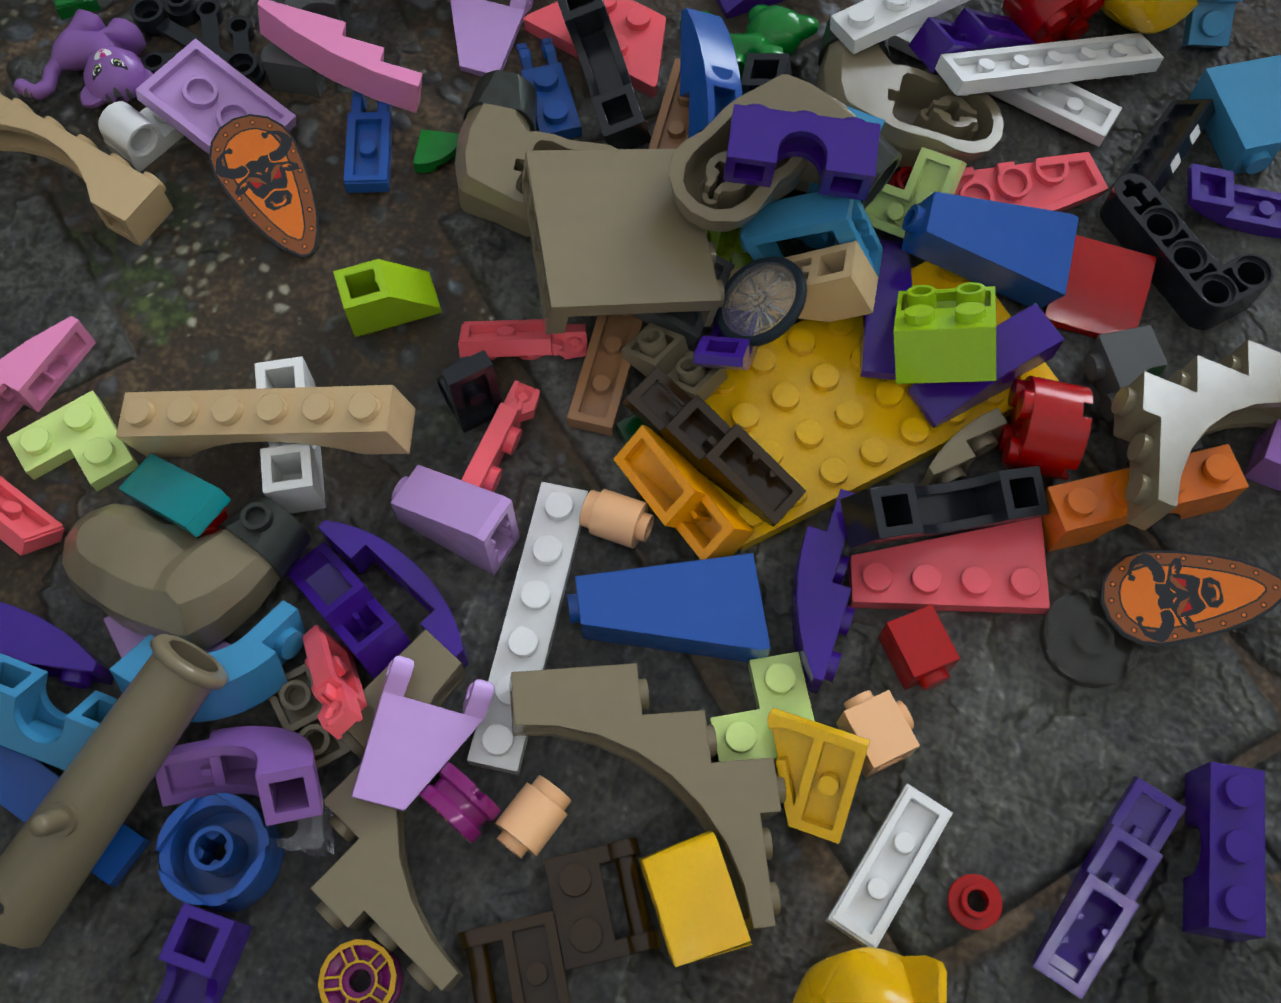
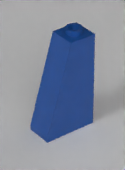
(995, 244)
(677, 607)

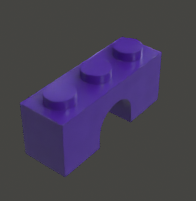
(838, 148)
(1229, 885)
(200, 956)

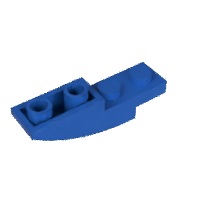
(707, 67)

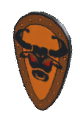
(267, 181)
(1185, 596)

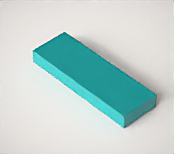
(175, 494)

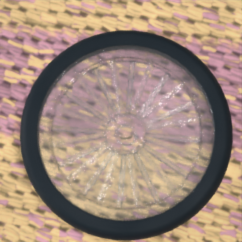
(762, 300)

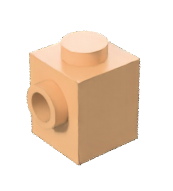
(885, 724)

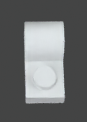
(135, 134)

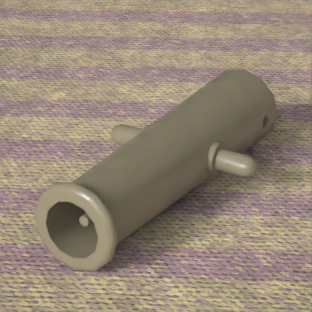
(100, 789)

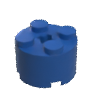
(194, 870)

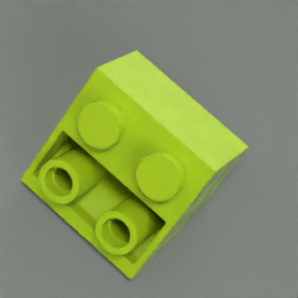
(945, 334)

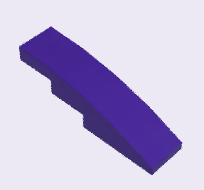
(1107, 887)

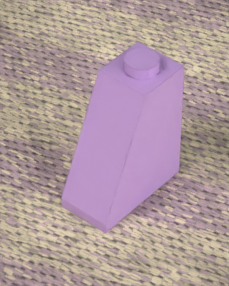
(457, 516)

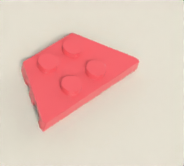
(637, 29)

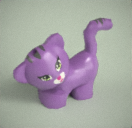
(103, 53)

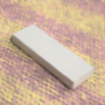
(889, 867)

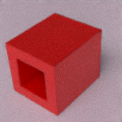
(919, 649)

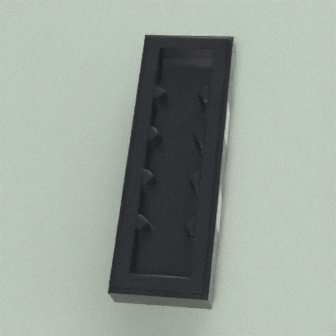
(1170, 140)

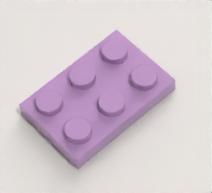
(203, 92)

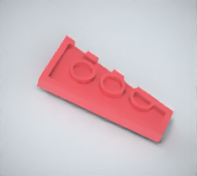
(1046, 183)
(963, 572)

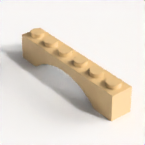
(123, 197)
(338, 417)

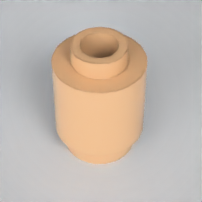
(616, 517)
(532, 817)

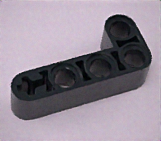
(1184, 269)

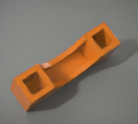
(1097, 504)

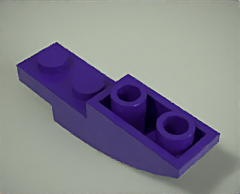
(820, 599)
(49, 648)

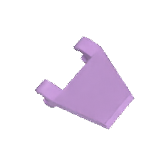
(486, 32)
(413, 738)

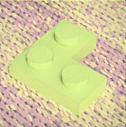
(930, 174)
(79, 432)
(776, 684)

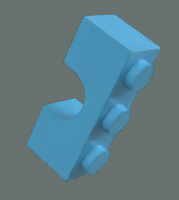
(35, 725)

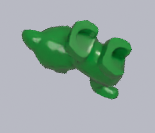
(772, 31)

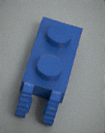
(555, 103)
(368, 147)

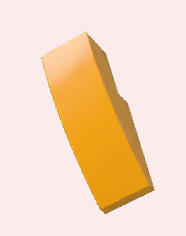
(682, 496)

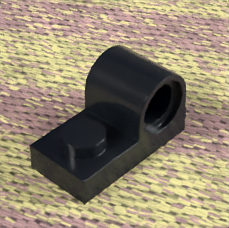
(471, 390)

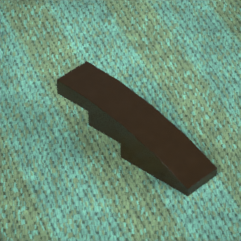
(714, 448)

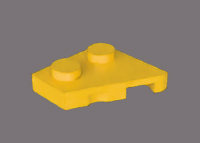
(818, 772)

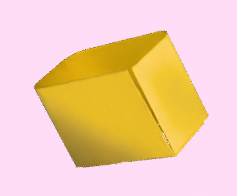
(694, 899)

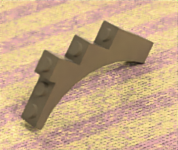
(1171, 415)
(676, 748)
(374, 872)

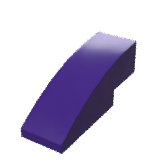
(968, 32)
(1020, 346)
(349, 609)

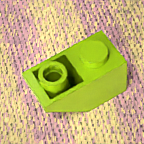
(385, 295)

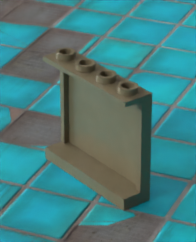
(613, 237)

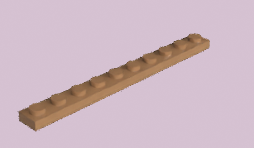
(604, 369)

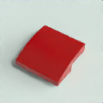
(1103, 289)

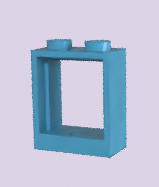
(807, 216)

